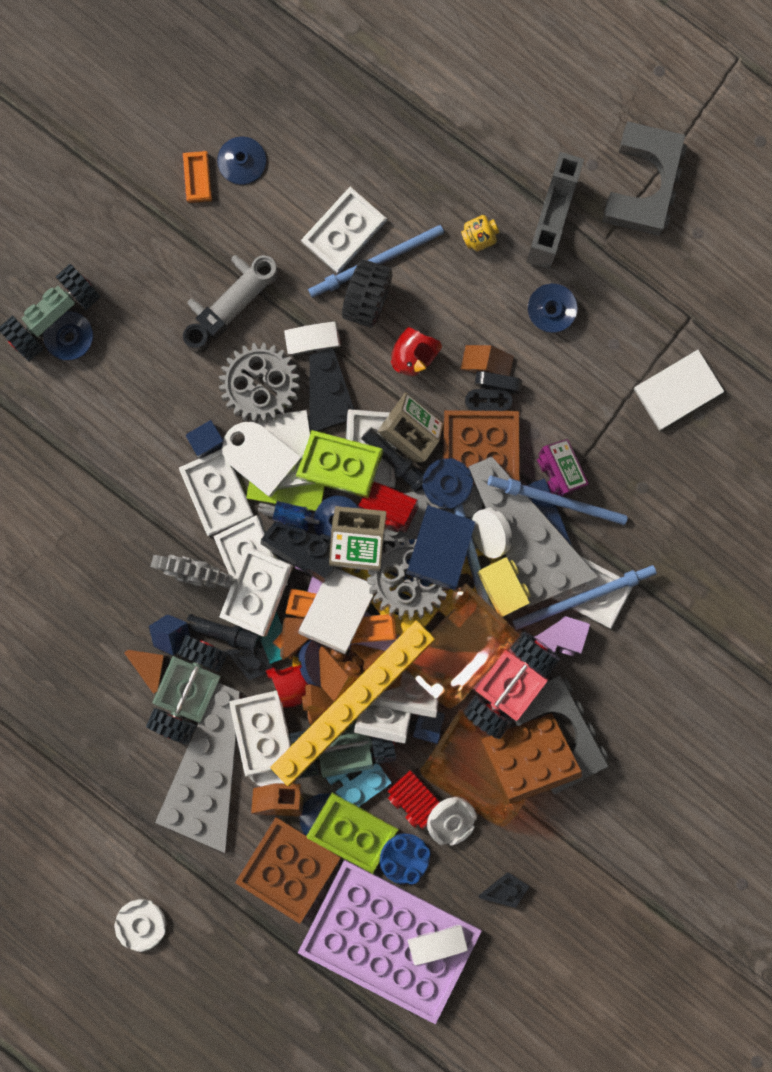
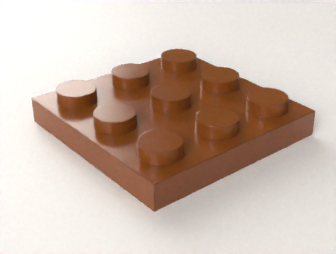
(482, 435)
(531, 758)
(287, 870)

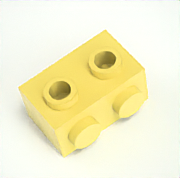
(504, 587)

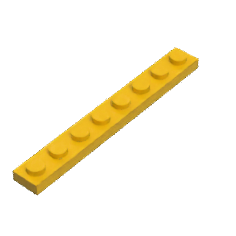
(353, 703)

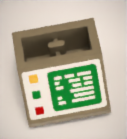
(412, 429)
(357, 538)

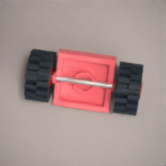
(511, 685)

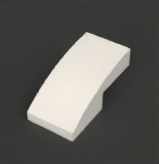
(312, 338)
(437, 945)

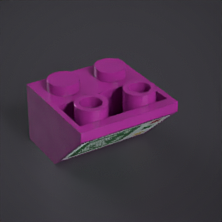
(562, 468)

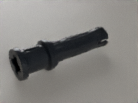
(402, 466)
(234, 636)

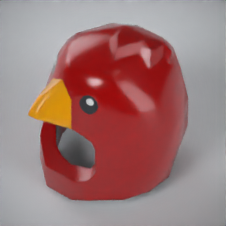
(414, 352)
(289, 684)

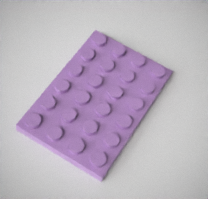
(365, 936)

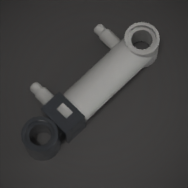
(214, 320)

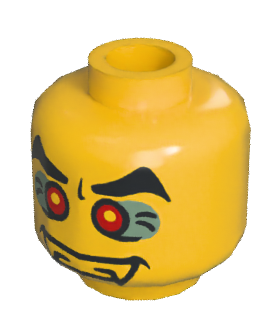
(480, 233)

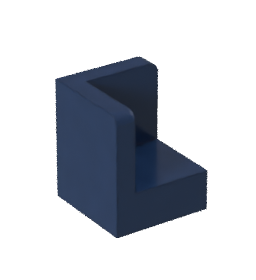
(205, 439)
(169, 634)
(429, 727)

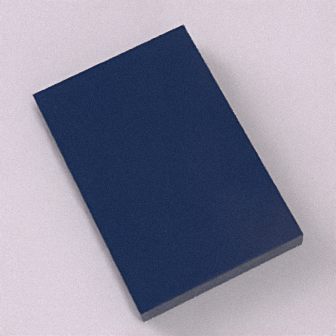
(441, 547)

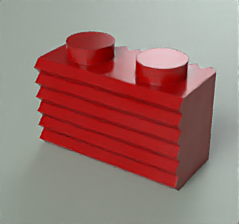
(398, 506)
(413, 798)

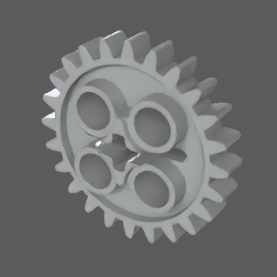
(245, 399)
(191, 571)
(422, 596)

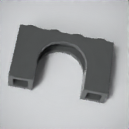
(662, 150)
(555, 210)
(556, 698)

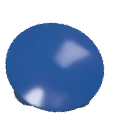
(404, 859)

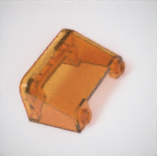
(464, 648)
(464, 771)

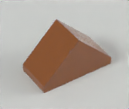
(486, 359)
(290, 638)
(149, 666)

